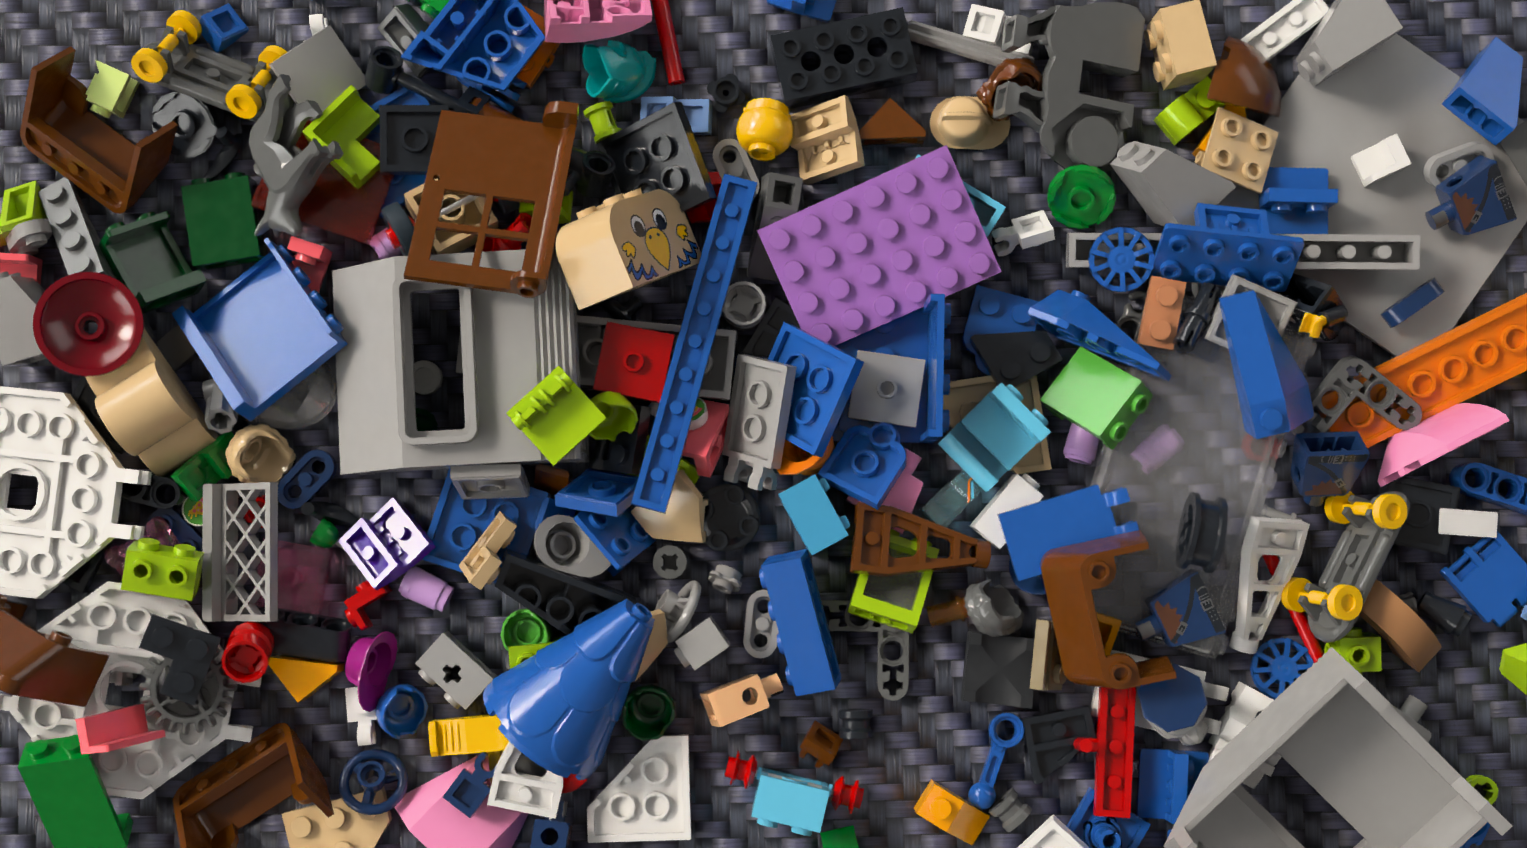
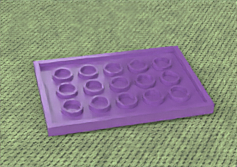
(880, 249)

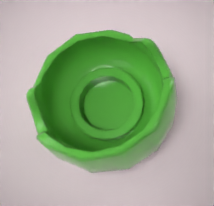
(525, 628)

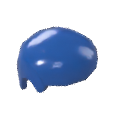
(401, 710)

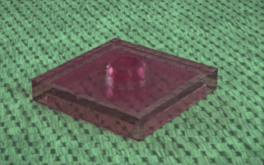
(301, 577)

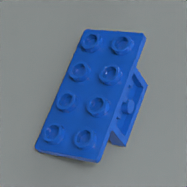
(1224, 244)

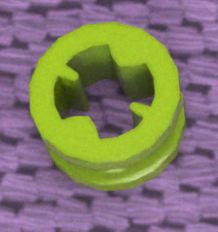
(1491, 787)

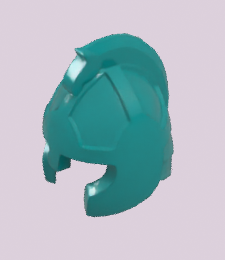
(617, 71)

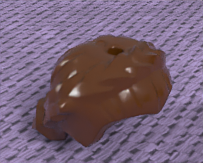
(1016, 70)

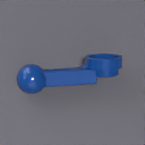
(982, 793)

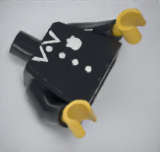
(1318, 307)

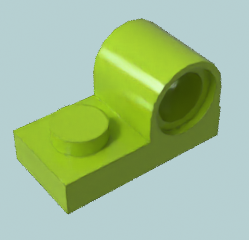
(1187, 112)

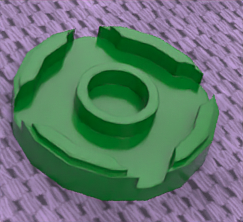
(1081, 196)

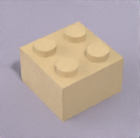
(1180, 45)

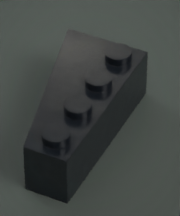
(553, 594)

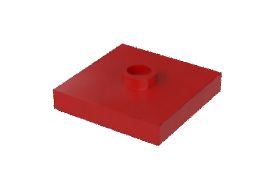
(634, 361)

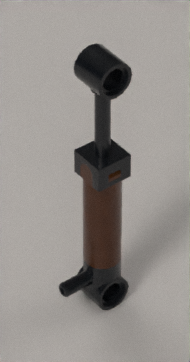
(587, 171)

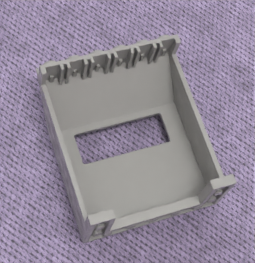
(505, 353)
(1353, 755)

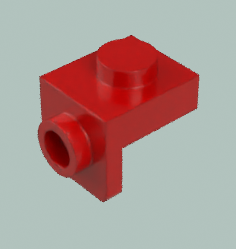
(366, 595)

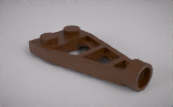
(872, 539)

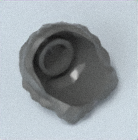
(992, 609)

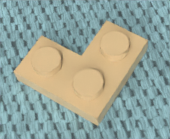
(481, 562)

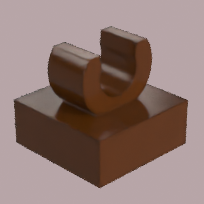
(821, 744)

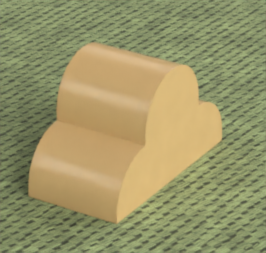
(151, 410)

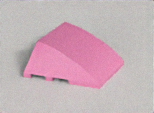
(593, 19)
(1437, 437)
(442, 825)

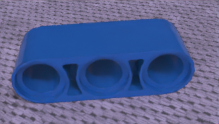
(1486, 486)

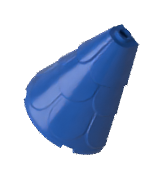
(572, 692)

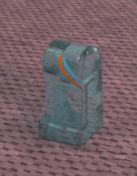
(951, 499)

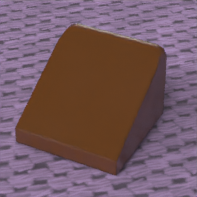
(551, 479)

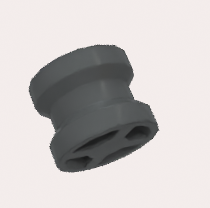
(675, 560)
(1010, 810)

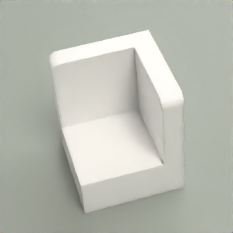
(1380, 160)

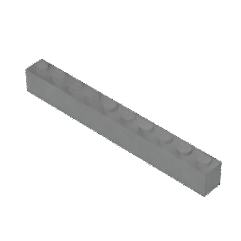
(1319, 251)

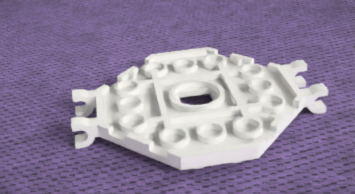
(76, 494)
(115, 624)

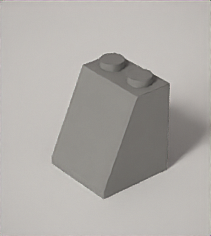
(1345, 36)
(1168, 183)
(17, 307)

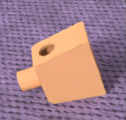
(725, 702)

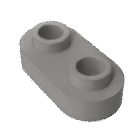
(1453, 160)
(740, 167)
(29, 236)
(759, 623)

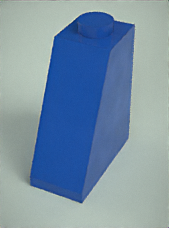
(1489, 92)

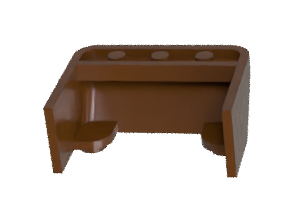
(83, 146)
(1068, 580)
(42, 663)
(246, 786)

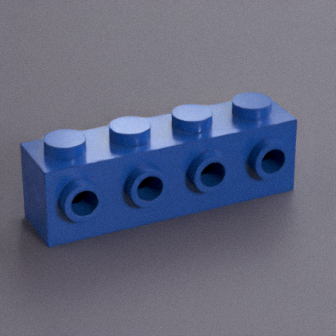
(800, 622)

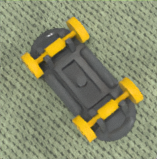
(206, 73)
(1353, 564)

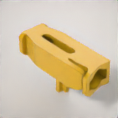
(467, 736)

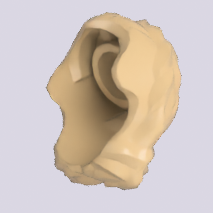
(259, 454)

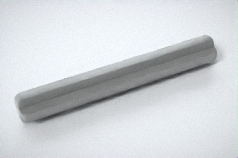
(960, 44)

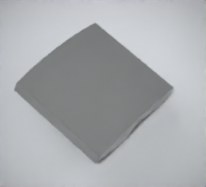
(319, 69)

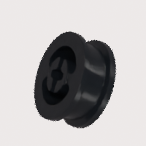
(1202, 532)

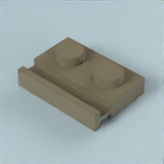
(1046, 661)

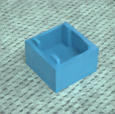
(814, 514)

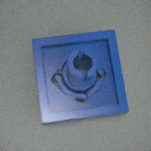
(1119, 834)

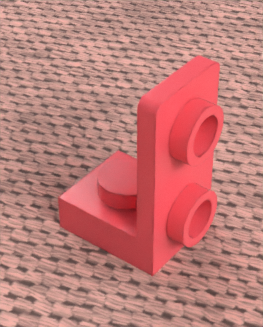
(311, 259)

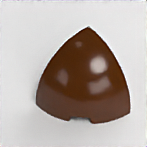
(1245, 79)

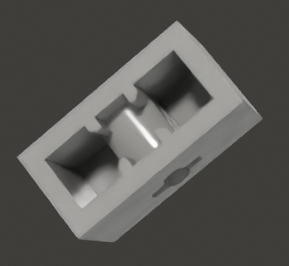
(701, 644)
(451, 652)

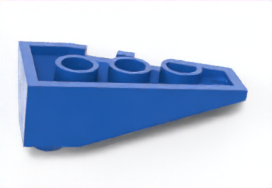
(1082, 324)
(1266, 376)

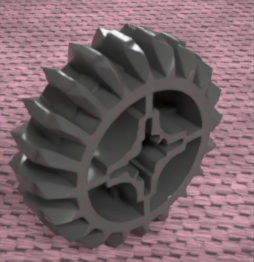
(205, 712)

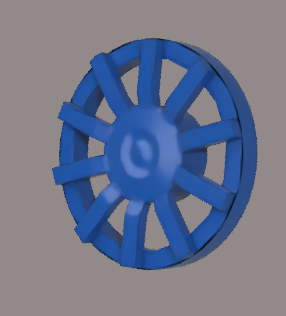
(1121, 259)
(1281, 669)

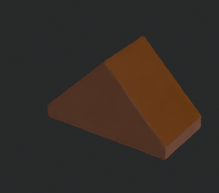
(891, 127)

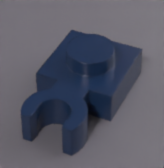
(470, 788)

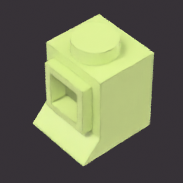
(111, 91)

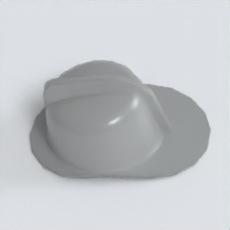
(567, 548)

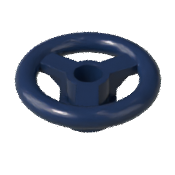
(368, 770)

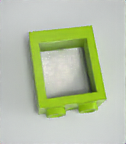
(895, 598)

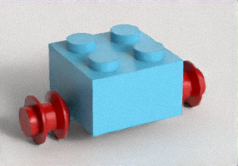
(790, 797)

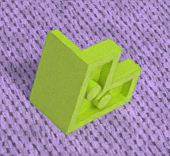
(348, 123)

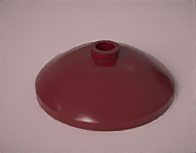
(83, 299)

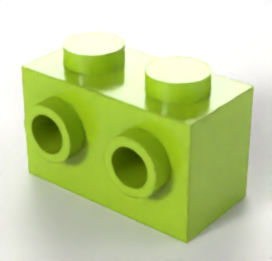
(162, 569)

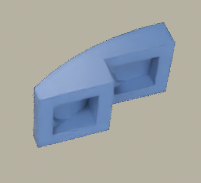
(697, 111)

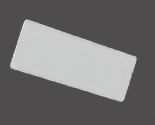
(1468, 522)

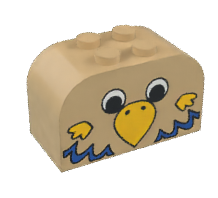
(624, 245)

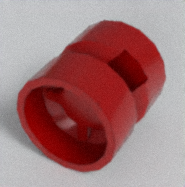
(248, 652)

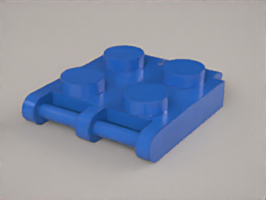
(1490, 579)

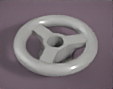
(679, 608)

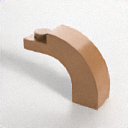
(1400, 627)

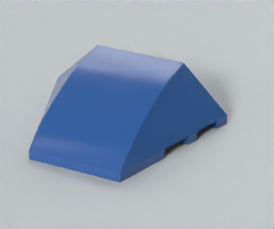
(478, 41)

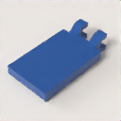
(1058, 523)

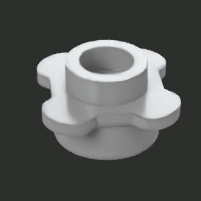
(725, 579)

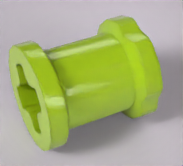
(601, 120)

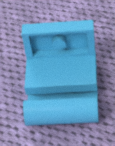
(995, 435)

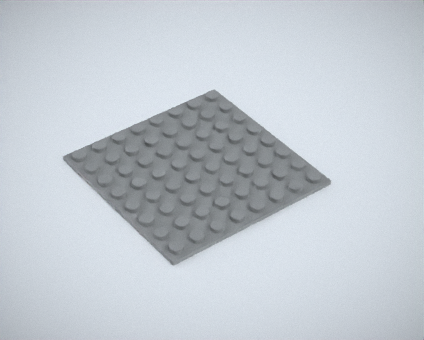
(1355, 109)

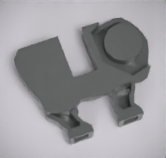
(1077, 38)

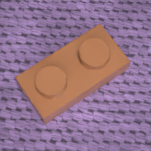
(1161, 313)

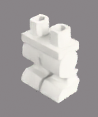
(1237, 716)

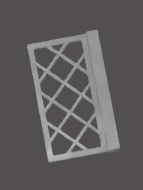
(223, 552)

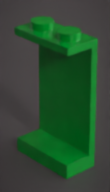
(72, 796)

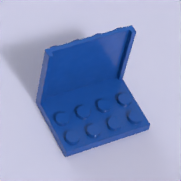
(913, 336)

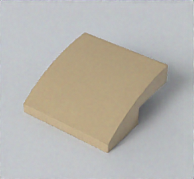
(826, 140)

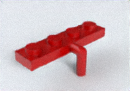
(1113, 752)

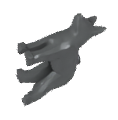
(283, 165)

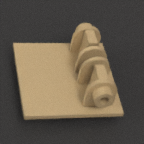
(1238, 150)

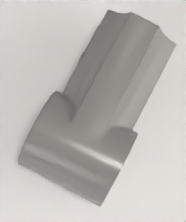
(218, 411)

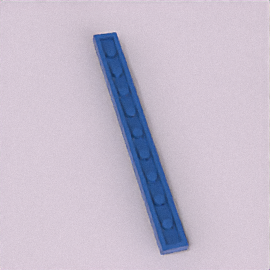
(694, 344)

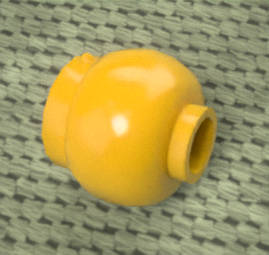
(765, 129)

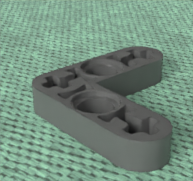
(1349, 389)
(884, 635)

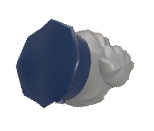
(1176, 707)

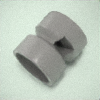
(744, 306)

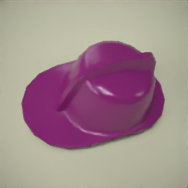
(370, 665)

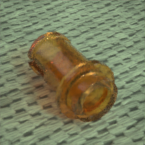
(947, 612)

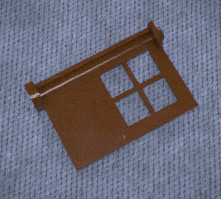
(502, 162)

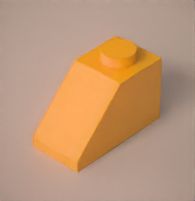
(951, 812)

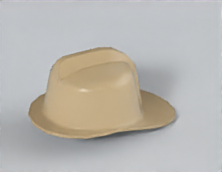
(965, 124)

